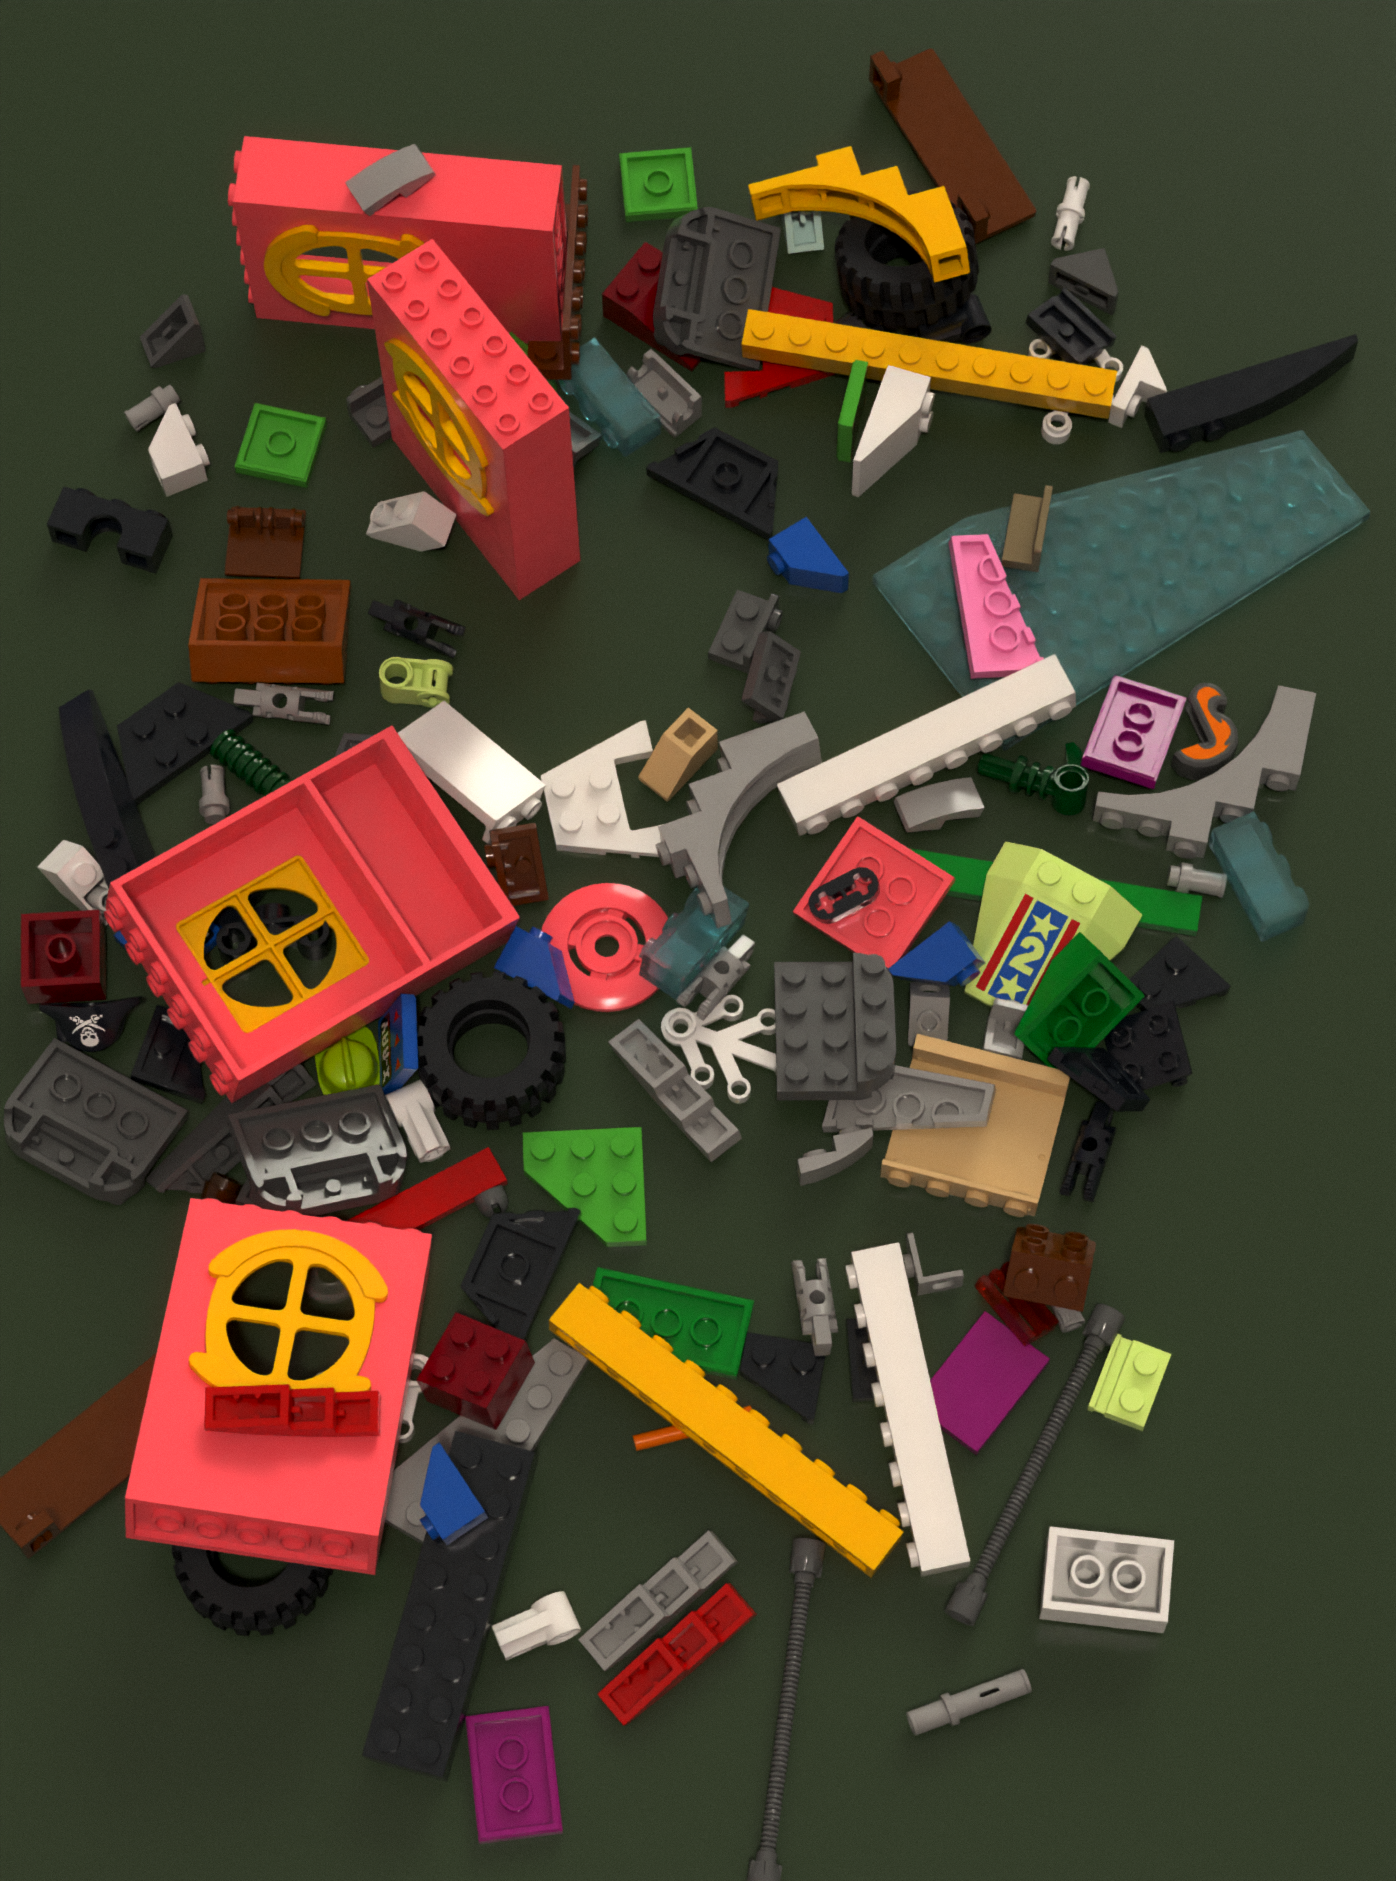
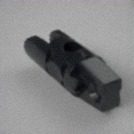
(400, 621)
(1090, 1152)

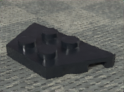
(724, 478)
(173, 736)
(518, 1266)

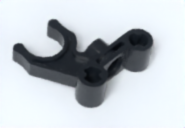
(276, 920)

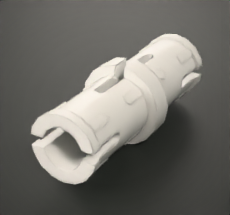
(1070, 213)

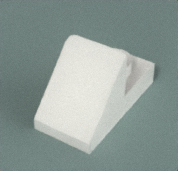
(1139, 384)

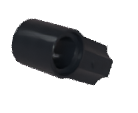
(966, 324)

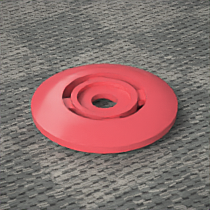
(598, 913)

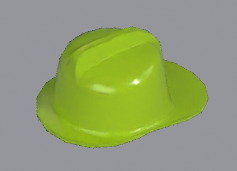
(349, 1063)

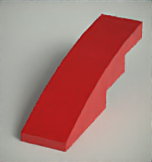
(292, 1412)
(676, 1654)

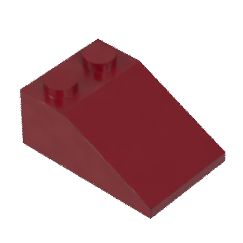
(631, 301)

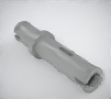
(968, 1702)

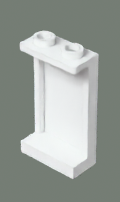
(472, 768)

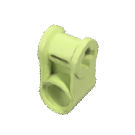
(418, 682)

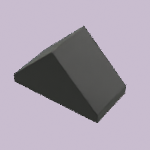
(1087, 278)
(173, 335)

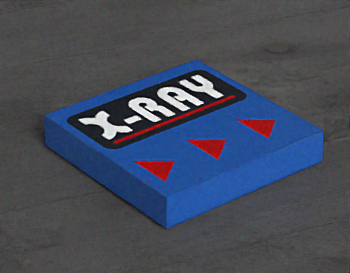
(398, 1043)

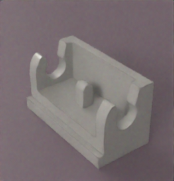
(667, 393)

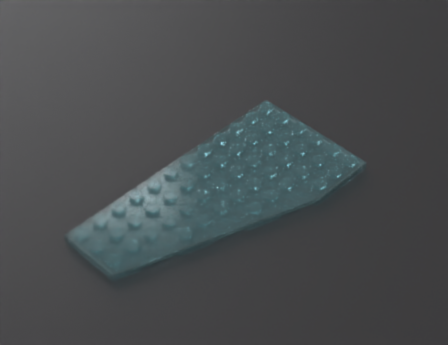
(1137, 559)

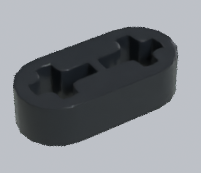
(839, 887)

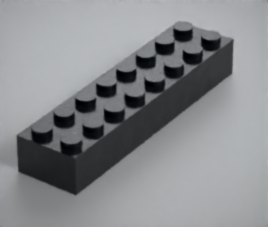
(450, 1616)

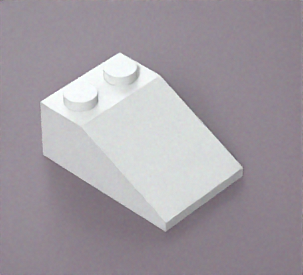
(893, 425)

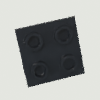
(1151, 1047)

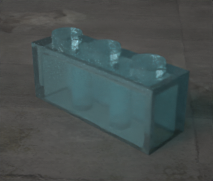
(611, 400)
(1259, 876)
(688, 944)

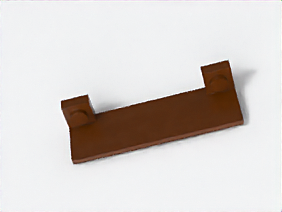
(951, 141)
(556, 358)
(75, 1465)

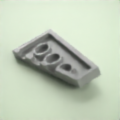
(915, 1102)

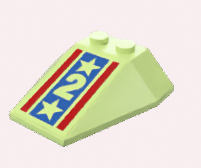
(1032, 912)

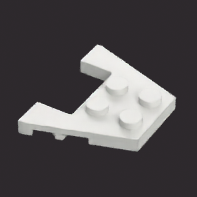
(588, 801)

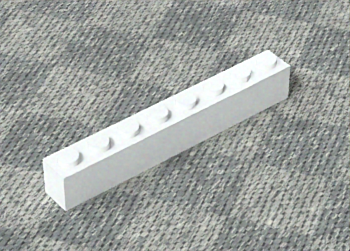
(927, 746)
(909, 1410)

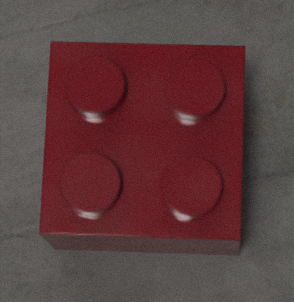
(63, 956)
(475, 1371)

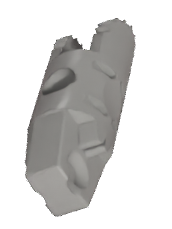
(267, 697)
(719, 976)
(816, 1305)

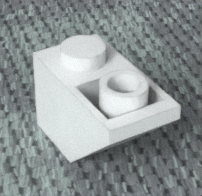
(174, 453)
(412, 522)
(76, 876)

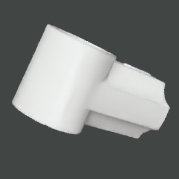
(415, 1113)
(548, 1621)

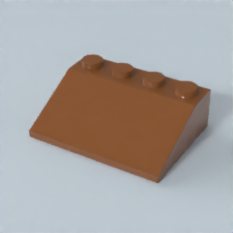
(270, 631)

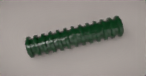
(248, 763)

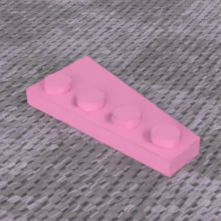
(989, 613)

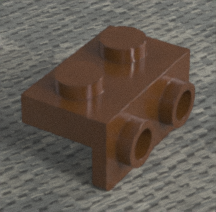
(518, 863)

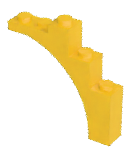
(880, 196)

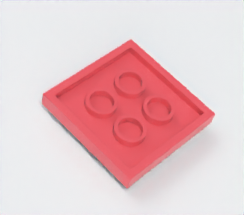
(907, 897)

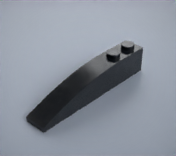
(1243, 396)
(102, 789)

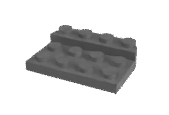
(707, 281)
(834, 1028)
(89, 1124)
(321, 1152)

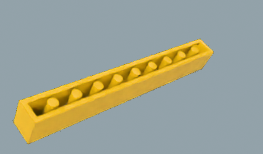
(950, 365)
(726, 1429)

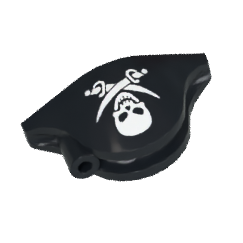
(90, 1024)

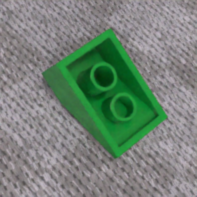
(1076, 1001)

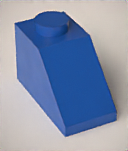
(806, 559)
(941, 959)
(538, 962)
(448, 1500)

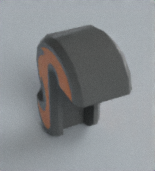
(1214, 730)

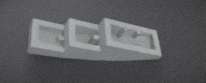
(674, 1090)
(658, 1600)

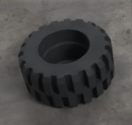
(898, 293)
(482, 1003)
(247, 1607)

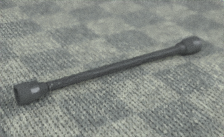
(806, 1565)
(970, 1596)

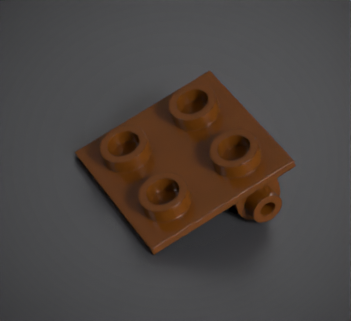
(265, 542)

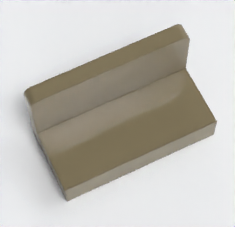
(1026, 531)

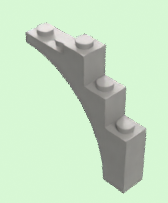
(1231, 792)
(719, 803)

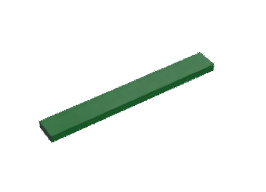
(1159, 908)

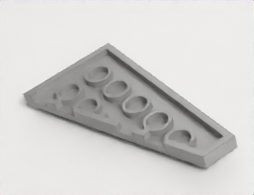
(523, 1426)

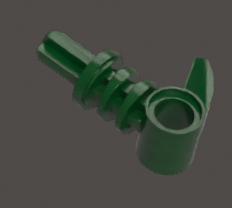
(1066, 785)

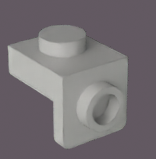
(1001, 1026)

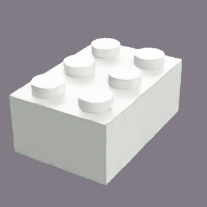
(1106, 1579)

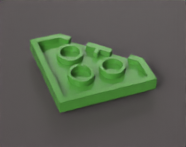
(596, 1174)

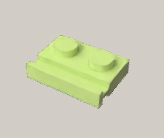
(1129, 1382)

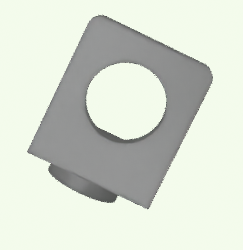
(928, 1011)
(928, 1283)

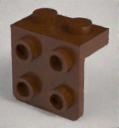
(1050, 1267)

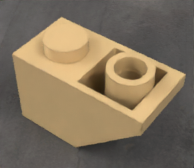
(679, 754)

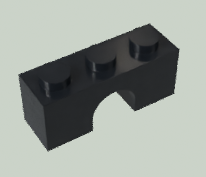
(83, 516)

